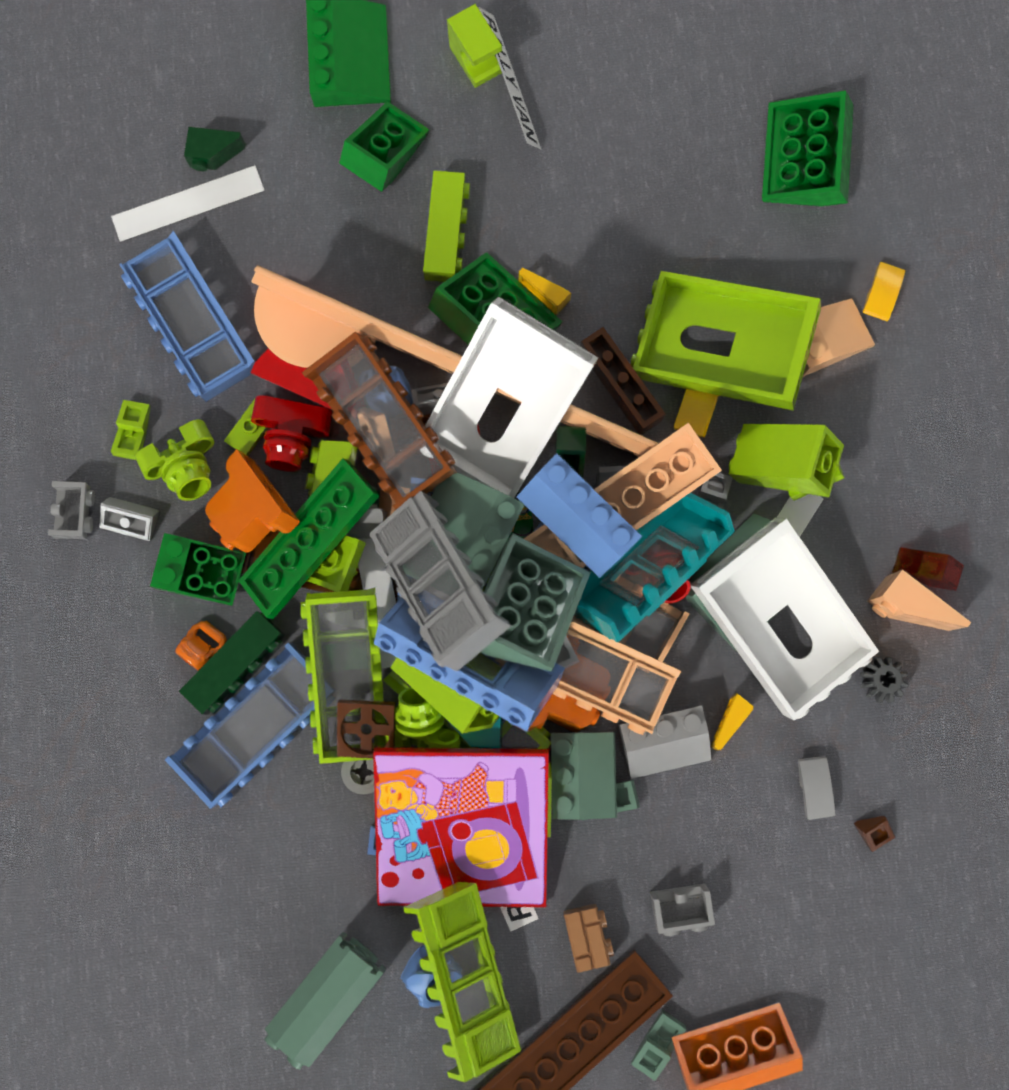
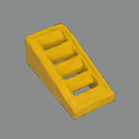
(549, 293)
(734, 715)

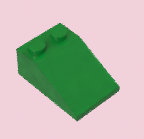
(382, 146)

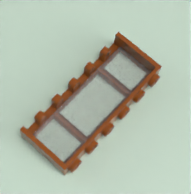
(380, 419)

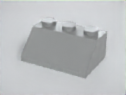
(676, 742)

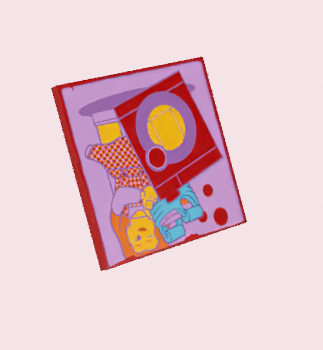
(461, 820)

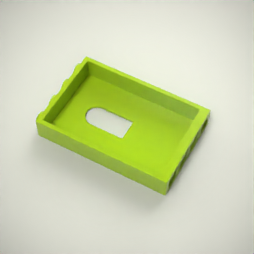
(768, 347)

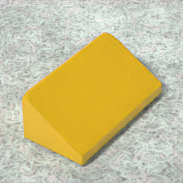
(696, 410)

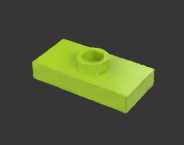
(245, 434)

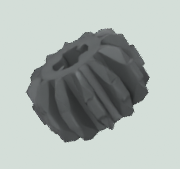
(884, 691)

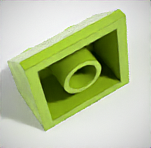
(325, 458)

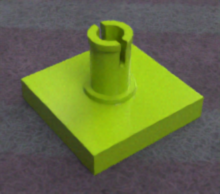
(340, 565)

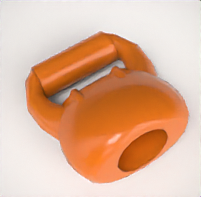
(194, 649)

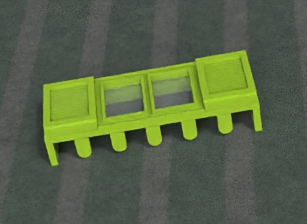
(465, 980)

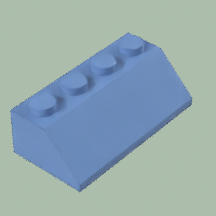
(578, 516)

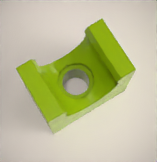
(474, 45)

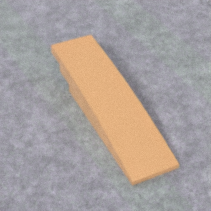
(646, 486)

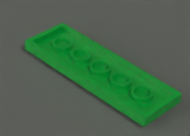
(297, 554)

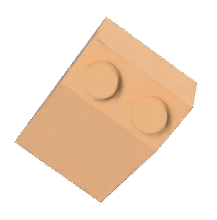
(837, 336)
(909, 601)

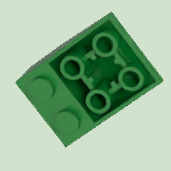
(197, 569)

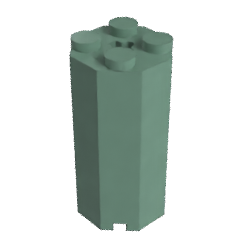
(324, 1001)

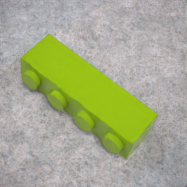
(445, 225)

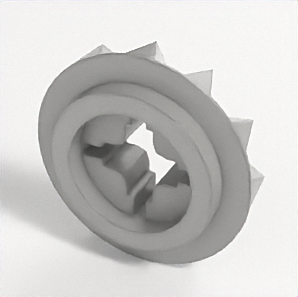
(353, 780)

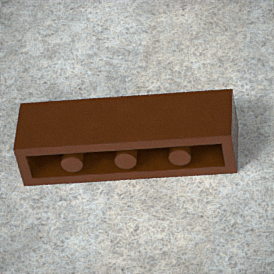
(623, 382)

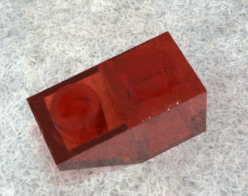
(930, 568)

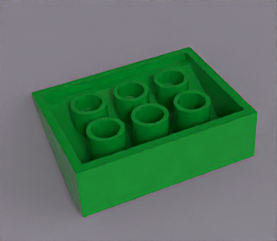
(347, 52)
(808, 150)
(469, 293)

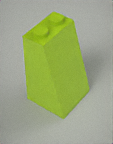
(787, 457)
(457, 709)

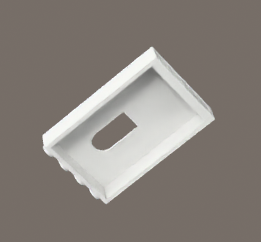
(525, 362)
(757, 583)

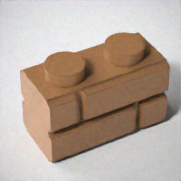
(587, 937)

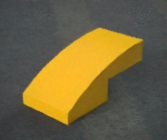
(884, 291)

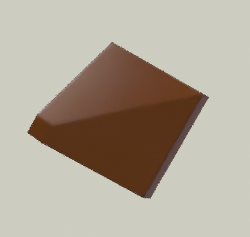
(875, 831)

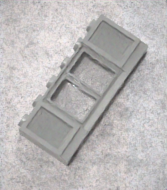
(437, 583)

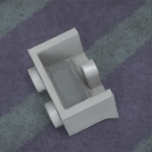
(72, 510)
(682, 909)

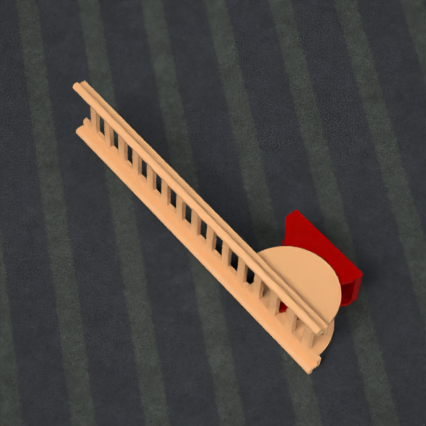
(306, 325)

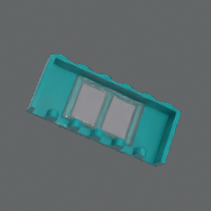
(654, 567)

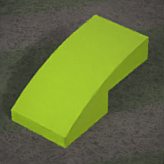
(132, 429)

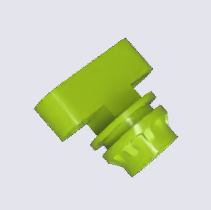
(182, 463)
(420, 724)

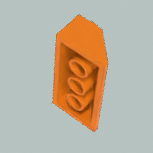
(739, 1051)

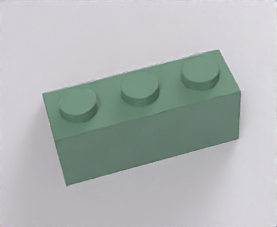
(583, 775)

